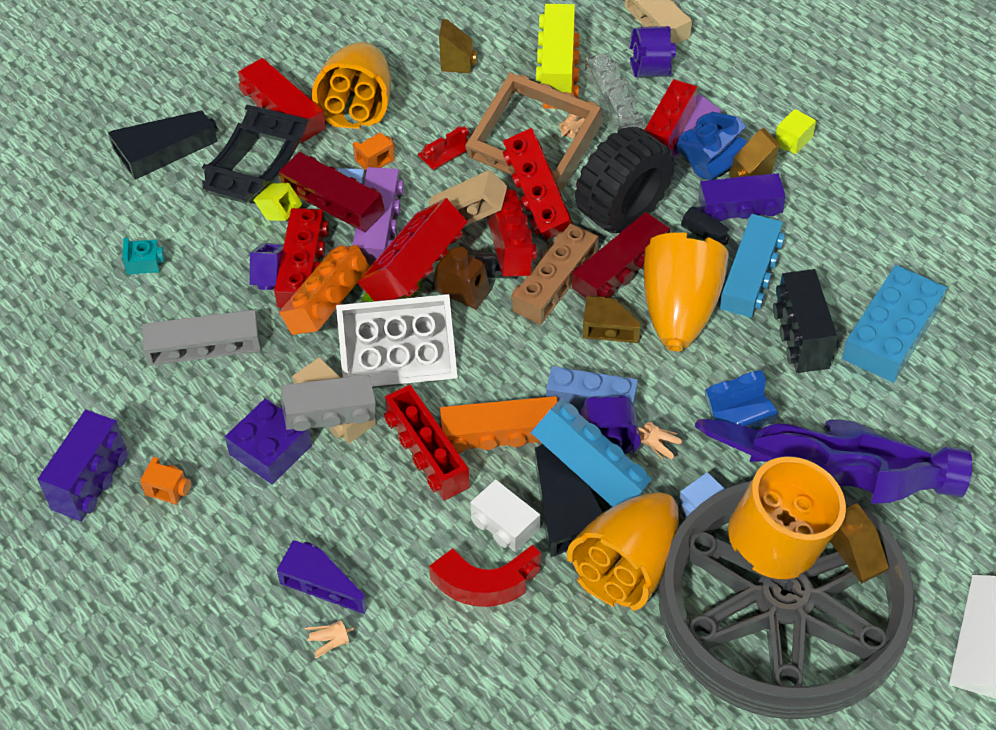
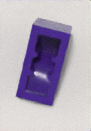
(265, 265)

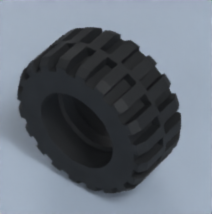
(624, 179)

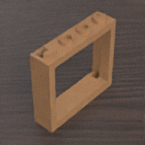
(493, 157)

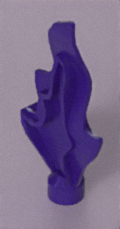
(854, 457)

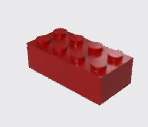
(413, 252)

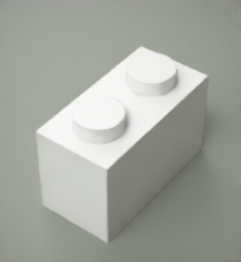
(504, 516)

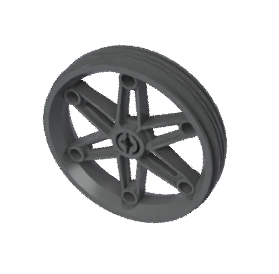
(780, 603)

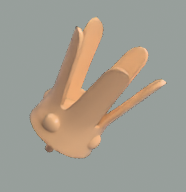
(571, 126)
(655, 438)
(335, 632)

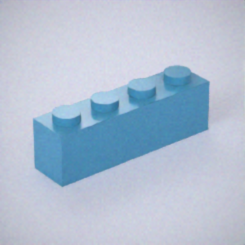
(751, 266)
(590, 454)

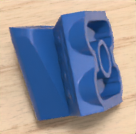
(712, 144)
(741, 401)

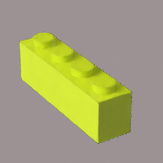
(557, 46)

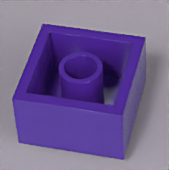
(265, 444)

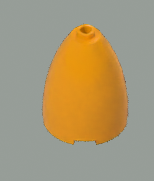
(358, 69)
(682, 285)
(638, 537)

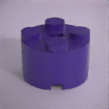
(652, 51)
(615, 420)

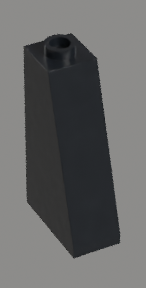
(162, 142)
(564, 499)

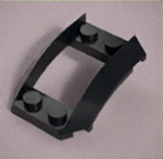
(261, 122)

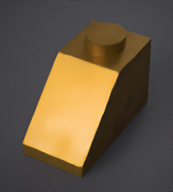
(455, 49)
(756, 156)
(609, 321)
(860, 545)

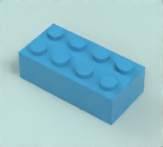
(894, 323)

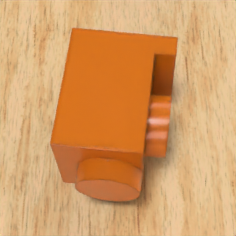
(374, 151)
(164, 482)

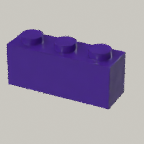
(742, 196)

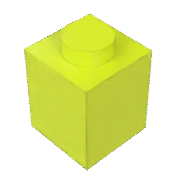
(795, 131)
(277, 200)

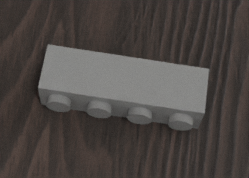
(201, 337)

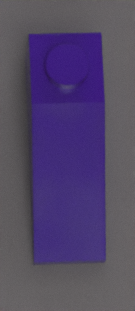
(313, 573)

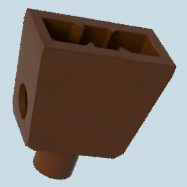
(462, 278)

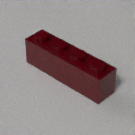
(333, 191)
(618, 259)

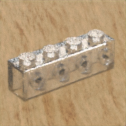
(612, 93)

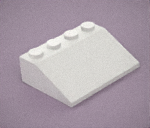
(398, 340)
(976, 647)

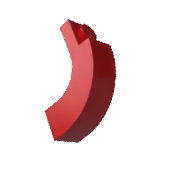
(484, 586)

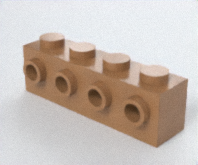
(553, 274)

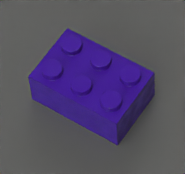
(83, 465)

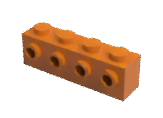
(324, 290)

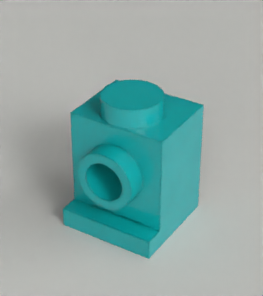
(142, 256)

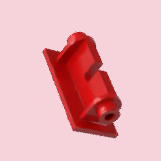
(445, 149)

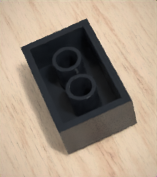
(805, 321)

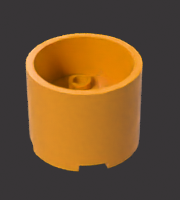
(787, 517)

